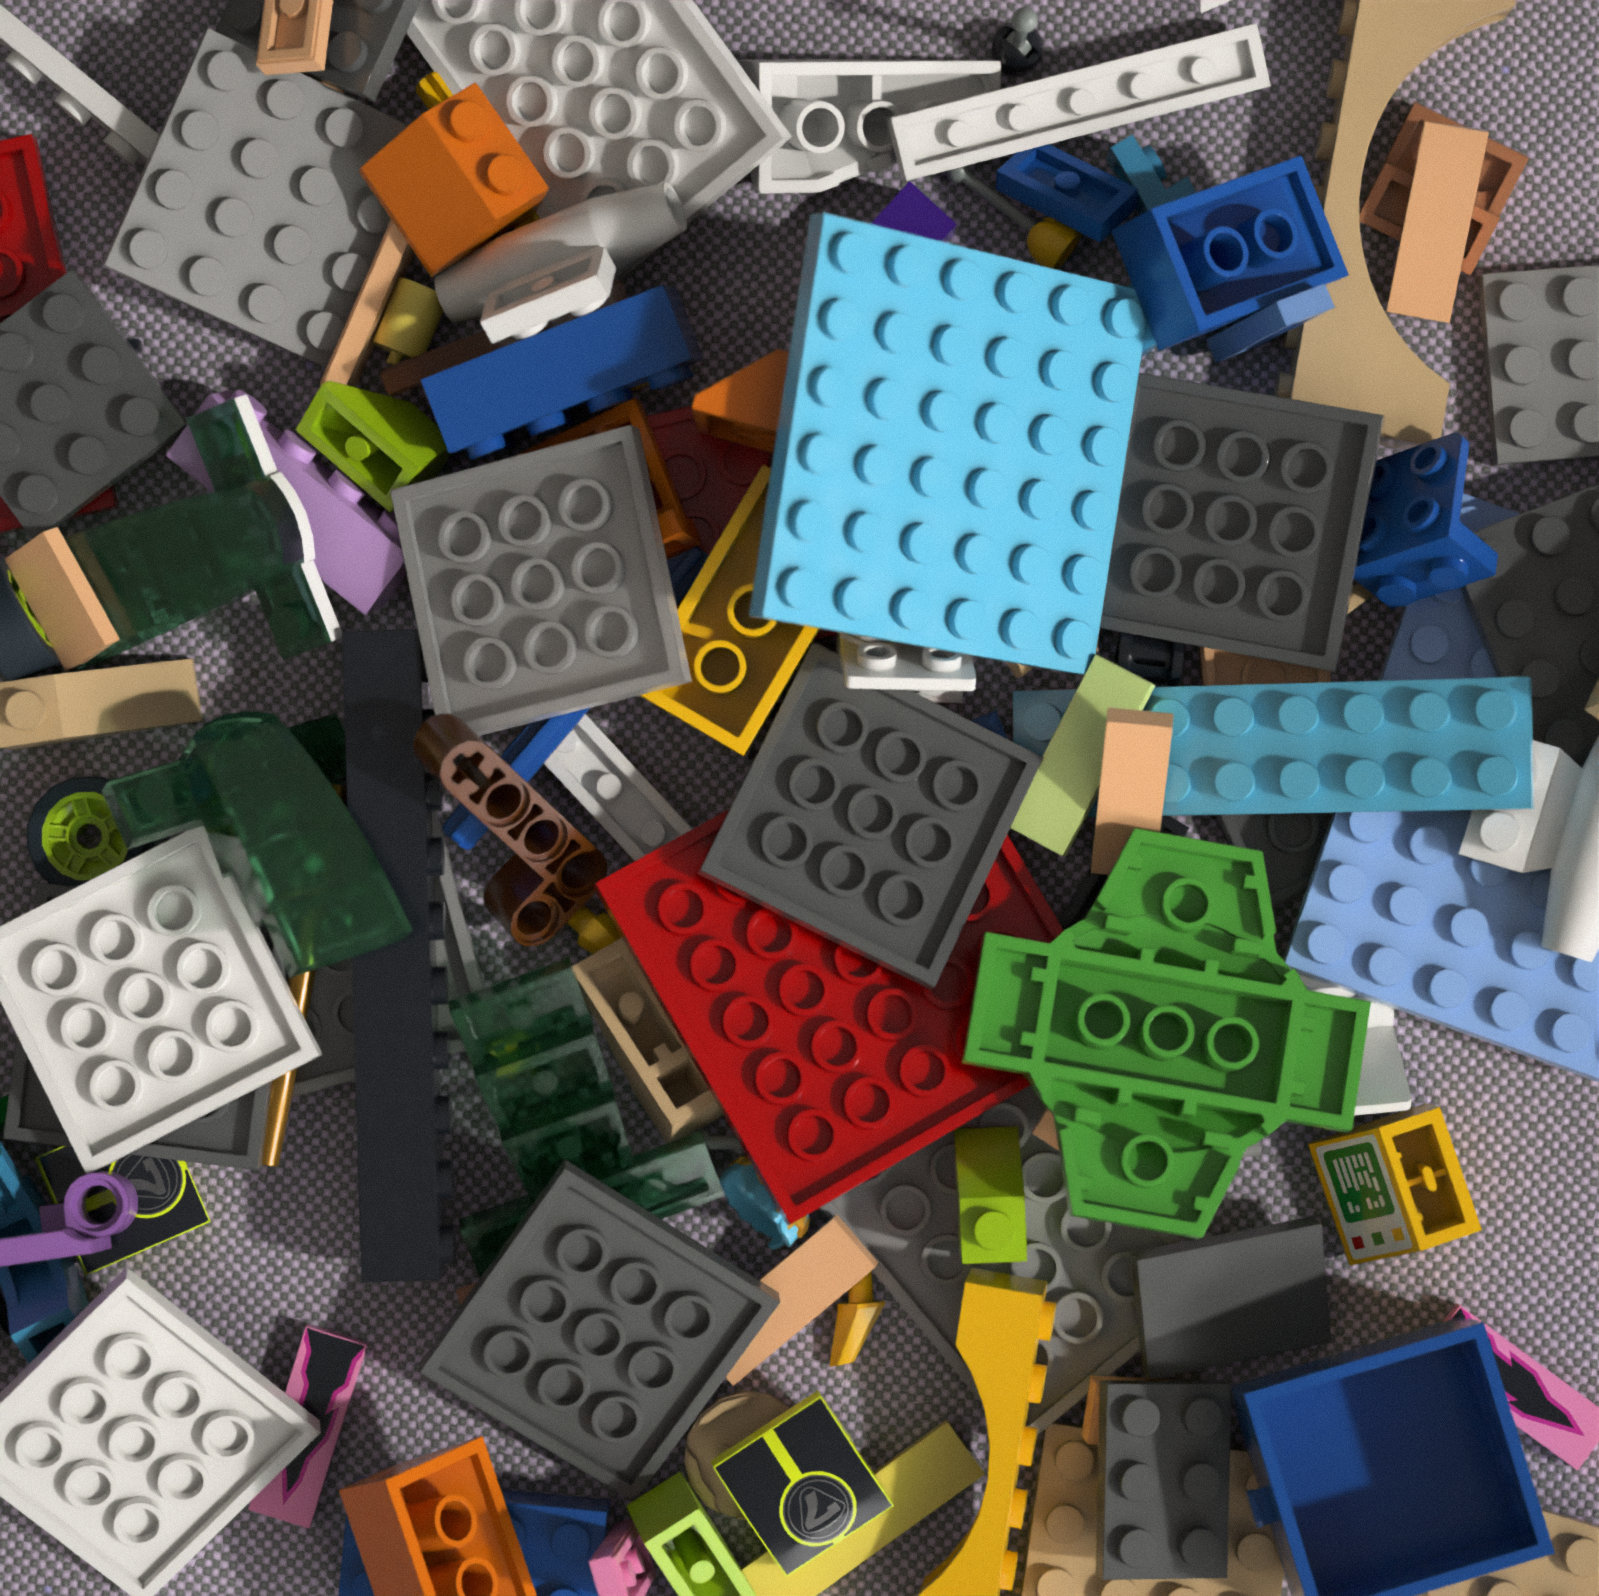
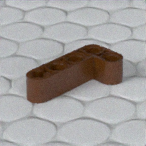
(552, 859)

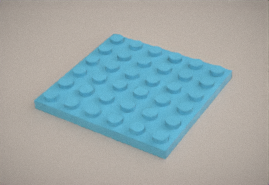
(948, 448)

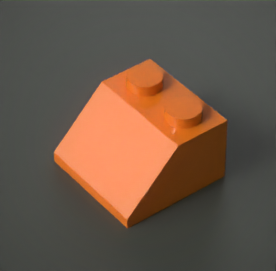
(454, 180)

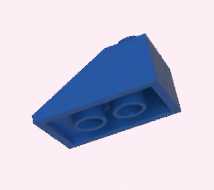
(1228, 251)

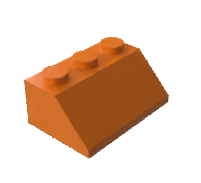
(745, 404)
(437, 1527)

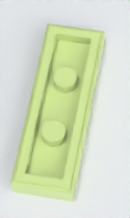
(1073, 759)

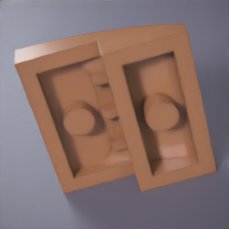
(1388, 197)

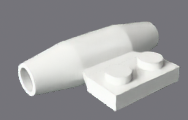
(558, 261)
(1554, 836)

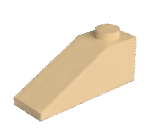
(97, 703)
(645, 1043)

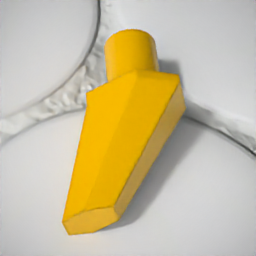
(593, 930)
(854, 1321)

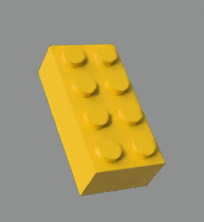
(733, 658)

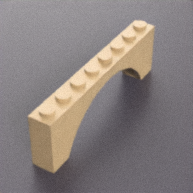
(1353, 351)

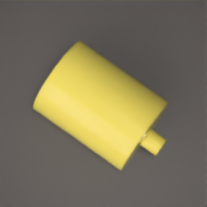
(408, 321)

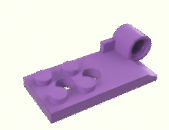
(69, 1227)

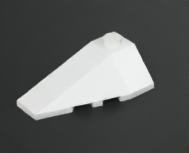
(842, 110)

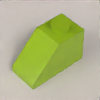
(374, 439)
(990, 1195)
(686, 1542)

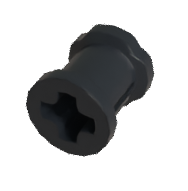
(1150, 658)

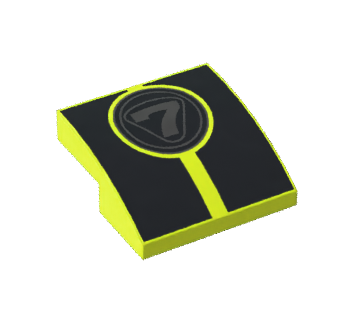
(165, 1193)
(801, 1483)

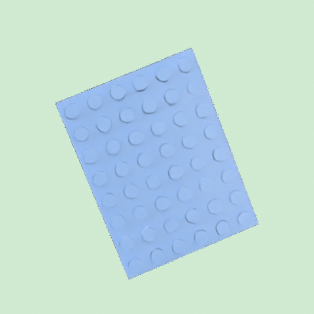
(1432, 929)

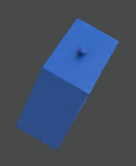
(1391, 1466)

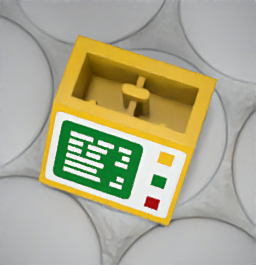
(1394, 1185)

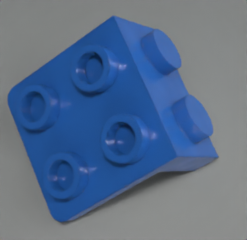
(1413, 527)

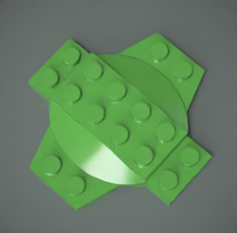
(1166, 1033)

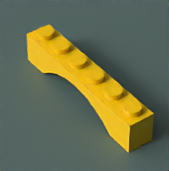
(999, 1342)

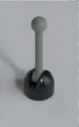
(1020, 41)

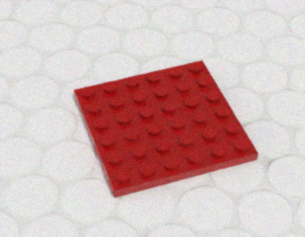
(804, 1043)

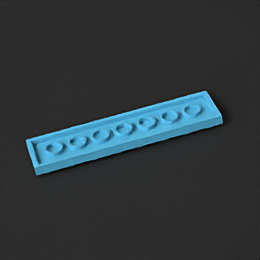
(1331, 745)

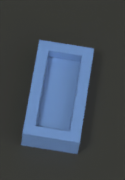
(1270, 323)

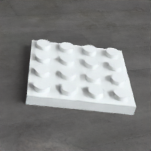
(148, 999)
(141, 1436)

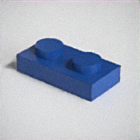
(1067, 190)

